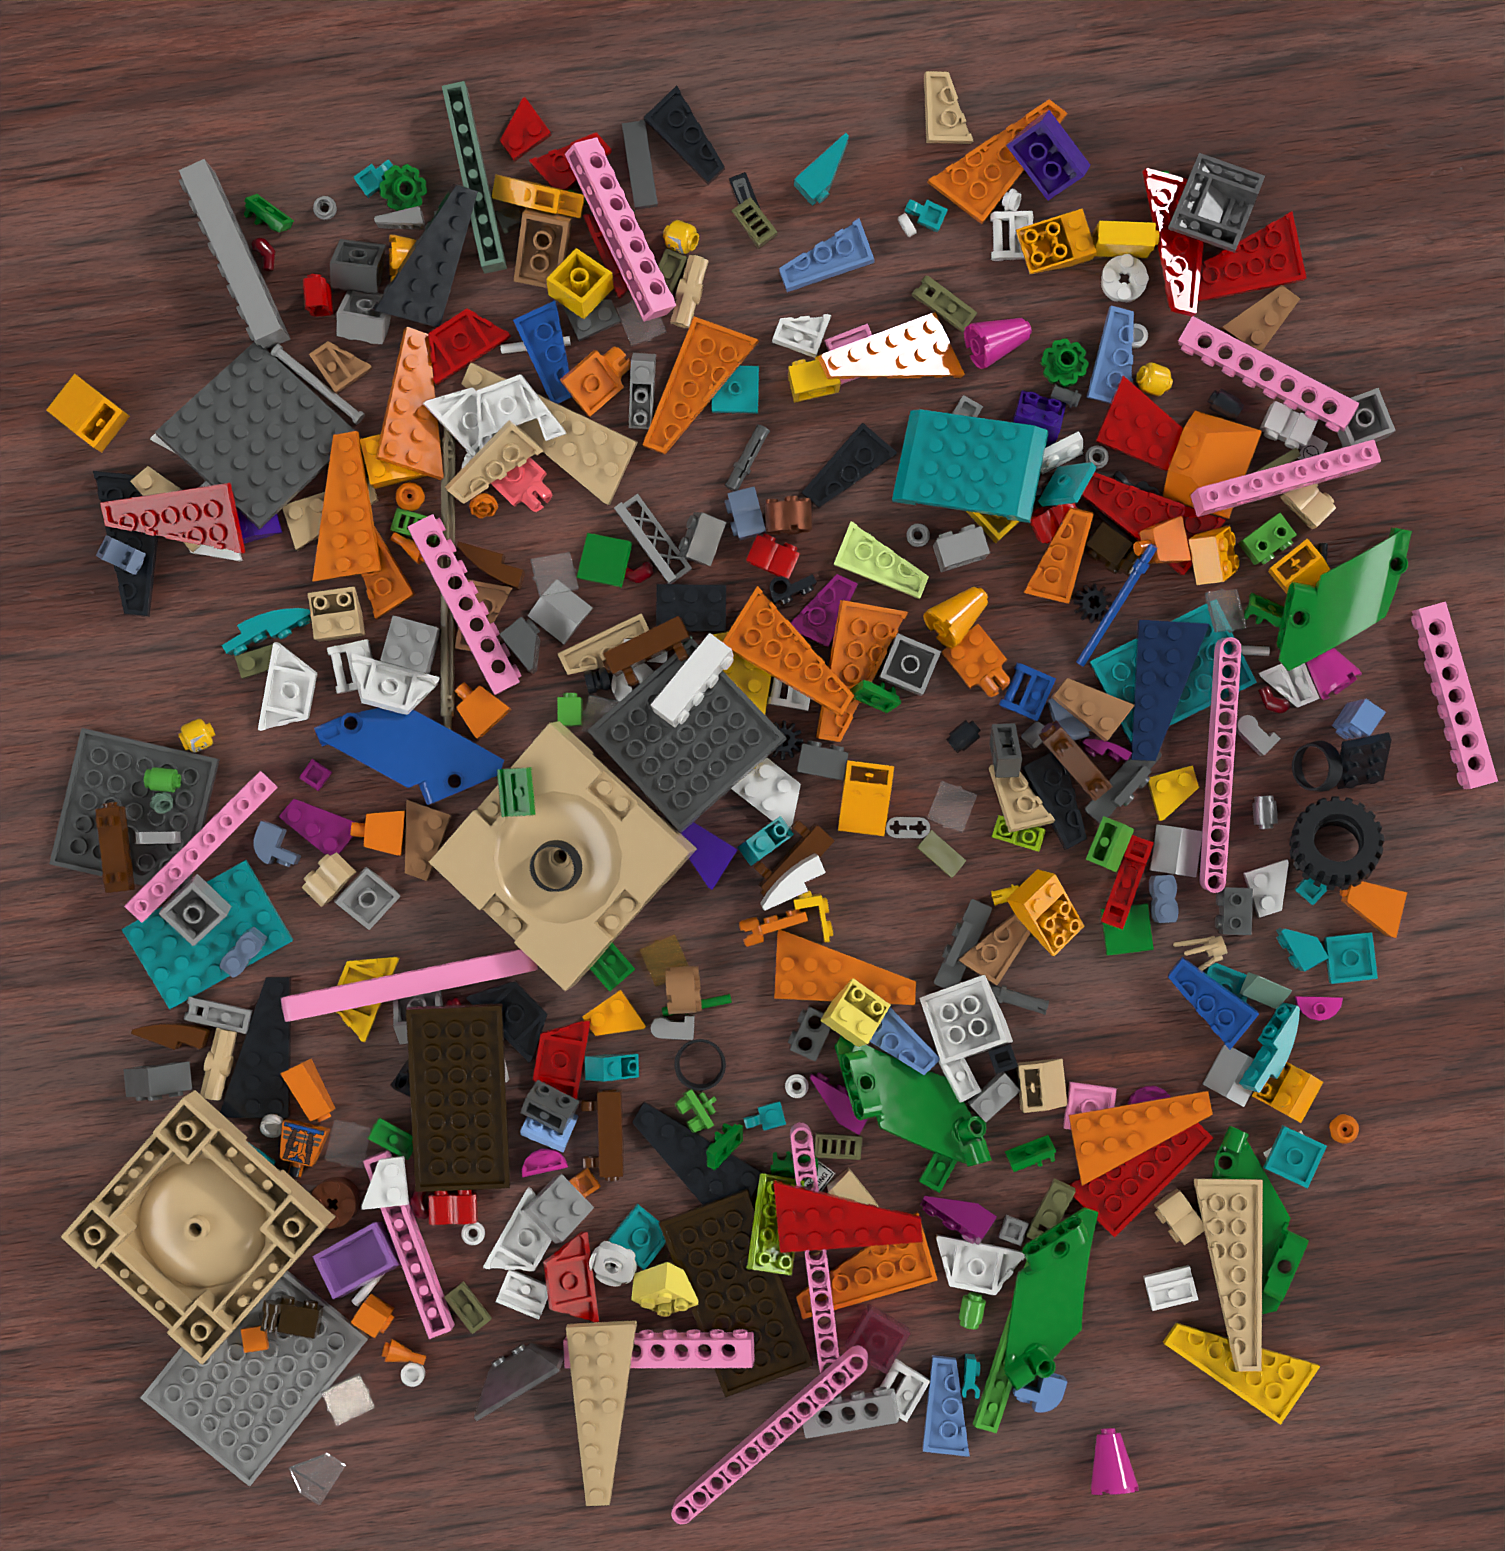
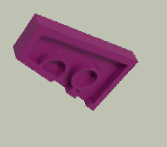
(819, 617)
(321, 828)

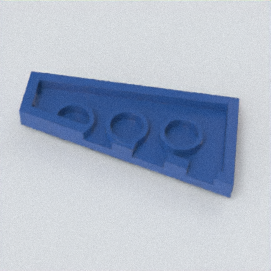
(545, 345)
(1216, 1004)

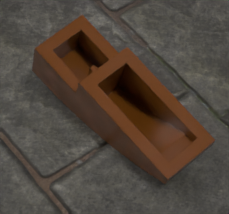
(493, 565)
(174, 1034)

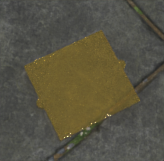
(662, 955)

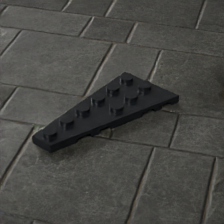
(428, 270)
(138, 588)
(265, 1054)
(688, 1159)

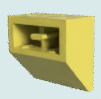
(855, 1013)
(663, 1289)

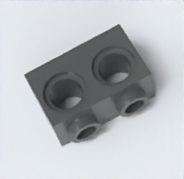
(1005, 750)
(817, 1035)

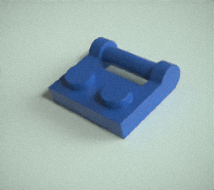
(1034, 694)

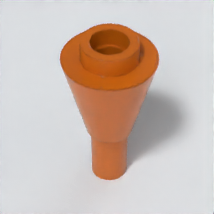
(409, 546)
(397, 1352)

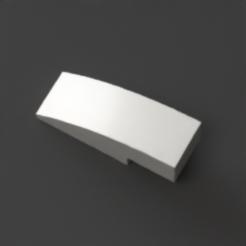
(792, 881)

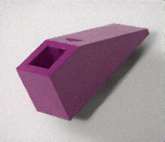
(838, 1102)
(965, 1217)

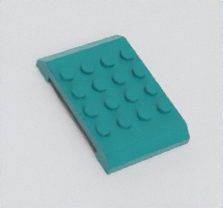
(970, 464)

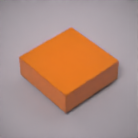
(585, 1182)
(254, 1339)

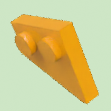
(614, 1016)

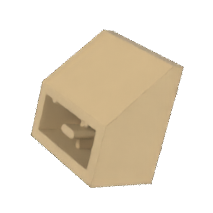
(336, 614)
(1041, 1085)
(849, 1187)

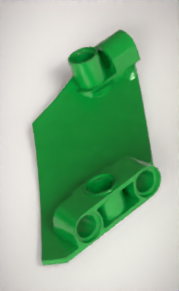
(1342, 601)
(911, 1104)
(1276, 1240)
(1048, 1298)

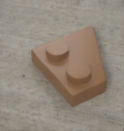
(339, 366)

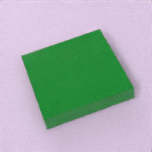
(604, 560)
(1135, 935)

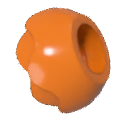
(412, 503)
(483, 505)
(1336, 1128)

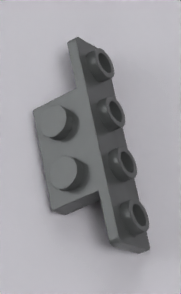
(1124, 782)
(965, 937)

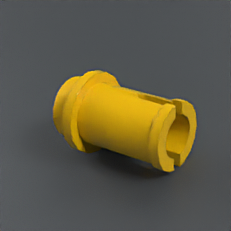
(1005, 893)

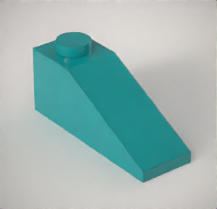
(819, 175)

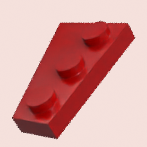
(556, 168)

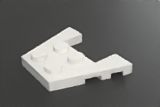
(515, 402)

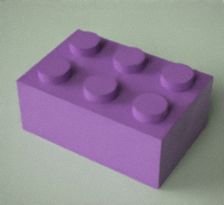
(357, 1260)

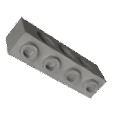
(863, 1418)

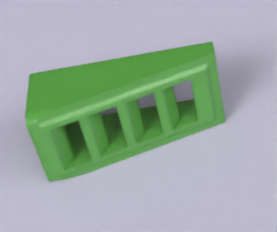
(399, 512)

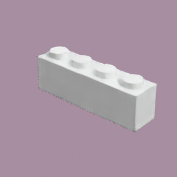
(693, 680)

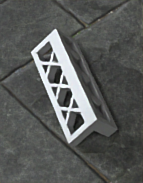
(645, 543)

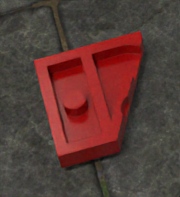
(524, 131)

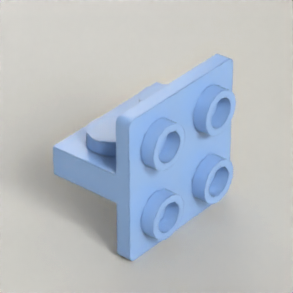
(546, 1135)

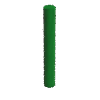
(707, 1003)

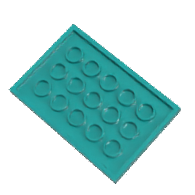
(1117, 672)
(185, 969)

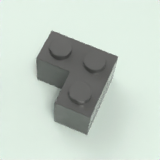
(153, 1081)

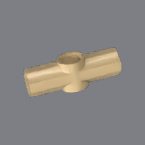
(689, 291)
(218, 1064)

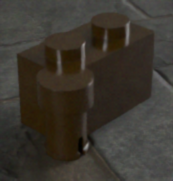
(1112, 550)
(292, 1316)

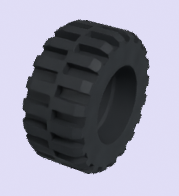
(1344, 815)

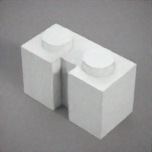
(1287, 426)

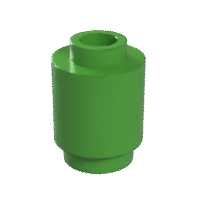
(162, 779)
(972, 1310)

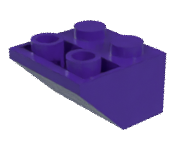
(1041, 413)

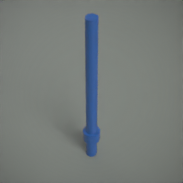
(1140, 566)

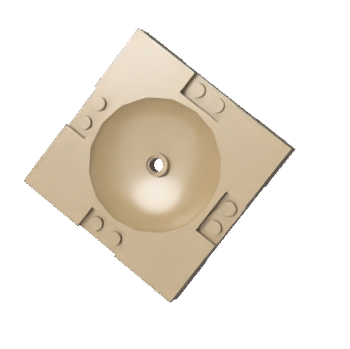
(621, 845)
(207, 1175)

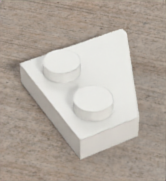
(801, 333)
(1293, 684)
(1268, 887)
(387, 1184)

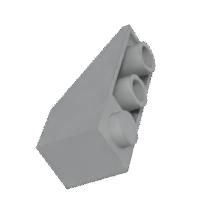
(642, 390)

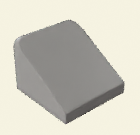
(1031, 736)

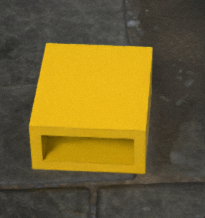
(1122, 238)

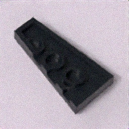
(680, 130)
(851, 463)
(1054, 788)

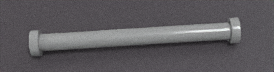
(278, 352)

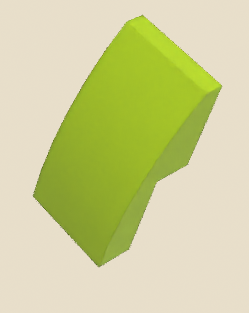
(1027, 838)

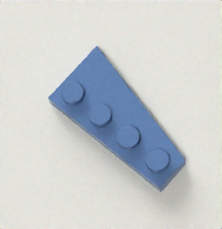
(835, 256)
(1113, 356)
(903, 1043)
(944, 1413)

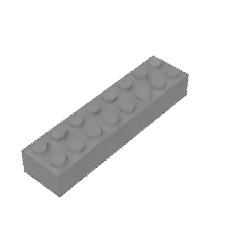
(233, 254)

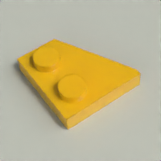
(1172, 789)

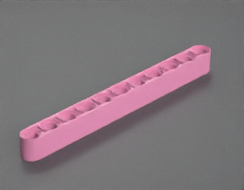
(1214, 754)
(406, 984)
(817, 1262)
(774, 1425)

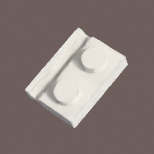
(1062, 452)
(1170, 1287)
(523, 1294)

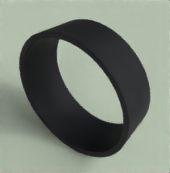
(1334, 764)
(575, 857)
(699, 1087)

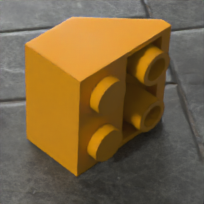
(1214, 555)
(1300, 565)
(1291, 1092)

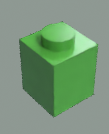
(570, 710)

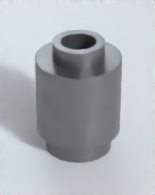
(1265, 812)

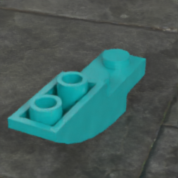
(276, 623)
(1277, 1044)

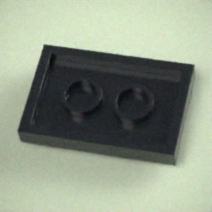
(698, 606)
(1364, 760)

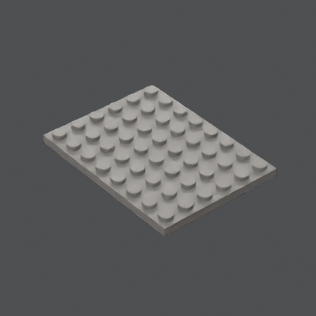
(252, 1402)

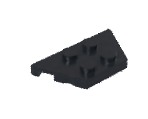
(521, 1015)

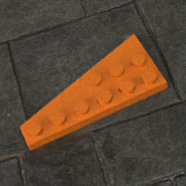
(989, 170)
(701, 369)
(409, 429)
(778, 649)
(856, 654)
(1122, 1132)

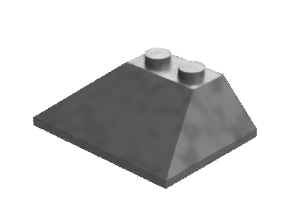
(1216, 202)
(517, 1374)

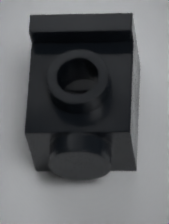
(1003, 1058)

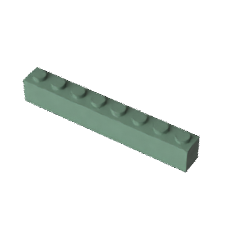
(474, 176)

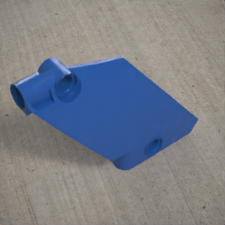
(411, 750)

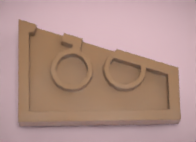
(493, 598)
(1092, 707)
(423, 838)
(997, 950)

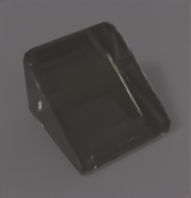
(509, 218)

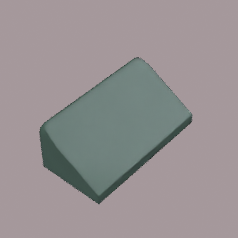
(1264, 990)

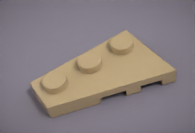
(942, 112)
(1019, 803)

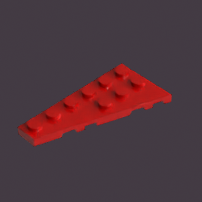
(1178, 253)
(1260, 262)
(1139, 427)
(1138, 510)
(827, 1221)

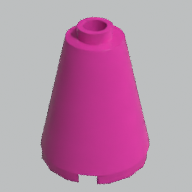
(995, 339)
(1332, 672)
(1112, 1465)

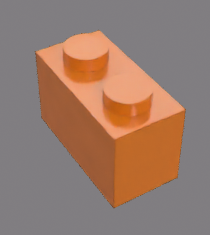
(373, 1316)

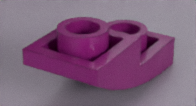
(1098, 747)

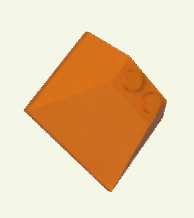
(1209, 454)

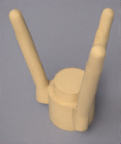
(1212, 945)

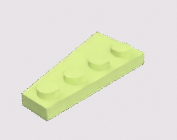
(871, 559)

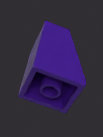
(711, 853)

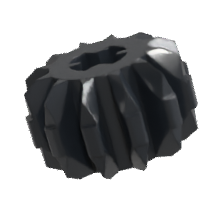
(1084, 603)
(791, 741)

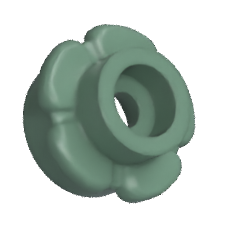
(162, 802)

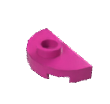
(1318, 1007)
(543, 1161)

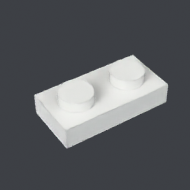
(961, 1079)

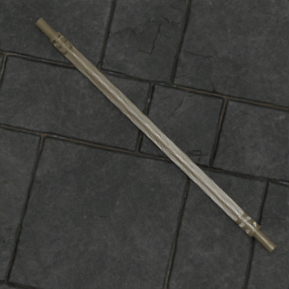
(447, 620)

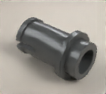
(1066, 396)

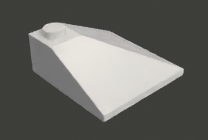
(965, 1020)

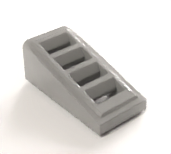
(404, 219)

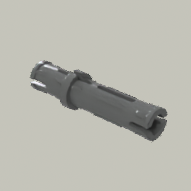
(746, 459)
(1019, 999)

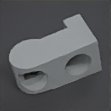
(1254, 736)
(673, 1029)

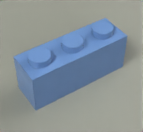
(1358, 719)

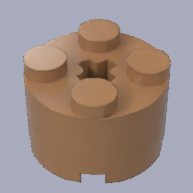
(683, 989)

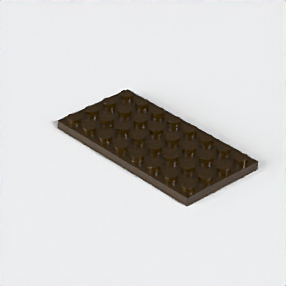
(458, 1097)
(714, 1252)

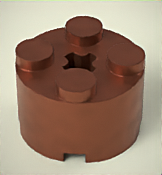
(788, 516)
(346, 1194)

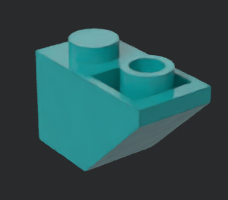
(765, 840)
(1303, 949)
(611, 1067)

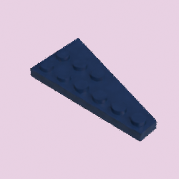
(1161, 671)

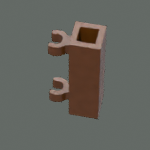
(646, 647)
(1075, 760)
(812, 841)
(114, 848)
(609, 1134)

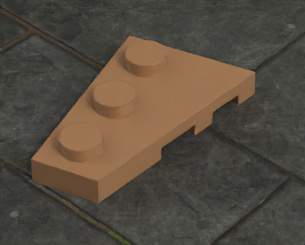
(1262, 319)

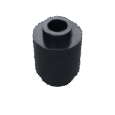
(1225, 404)
(963, 736)

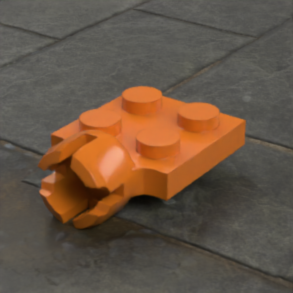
(596, 379)
(978, 661)
(770, 924)

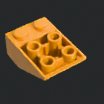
(1056, 242)
(88, 413)
(865, 798)
(1046, 910)

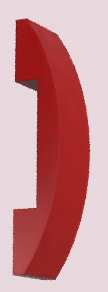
(1127, 882)

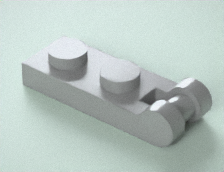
(219, 1015)

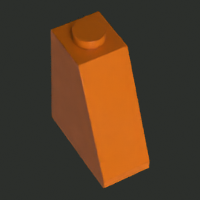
(1376, 905)
(309, 1090)

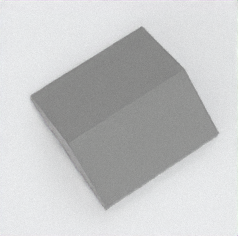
(560, 614)
(1176, 850)
(367, 898)
(1227, 1073)

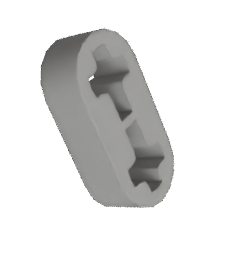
(907, 833)
(158, 837)

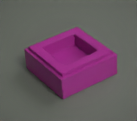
(315, 774)

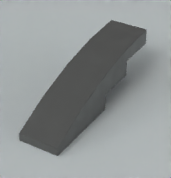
(639, 165)

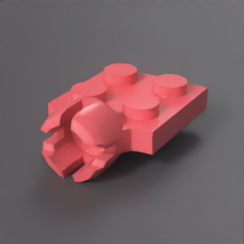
(524, 485)

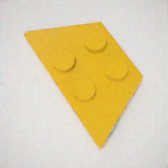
(363, 1017)

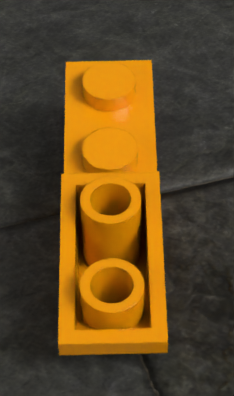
(538, 196)

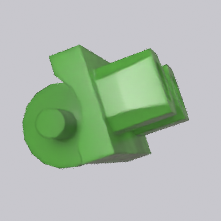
(689, 1101)

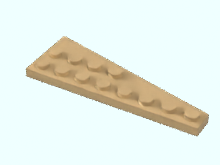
(587, 450)
(1234, 1239)
(600, 1374)

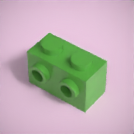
(1268, 538)
(1110, 844)

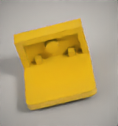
(808, 900)

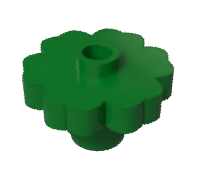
(414, 187)
(1056, 371)

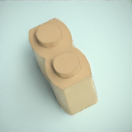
(1309, 504)
(328, 879)
(1179, 1216)

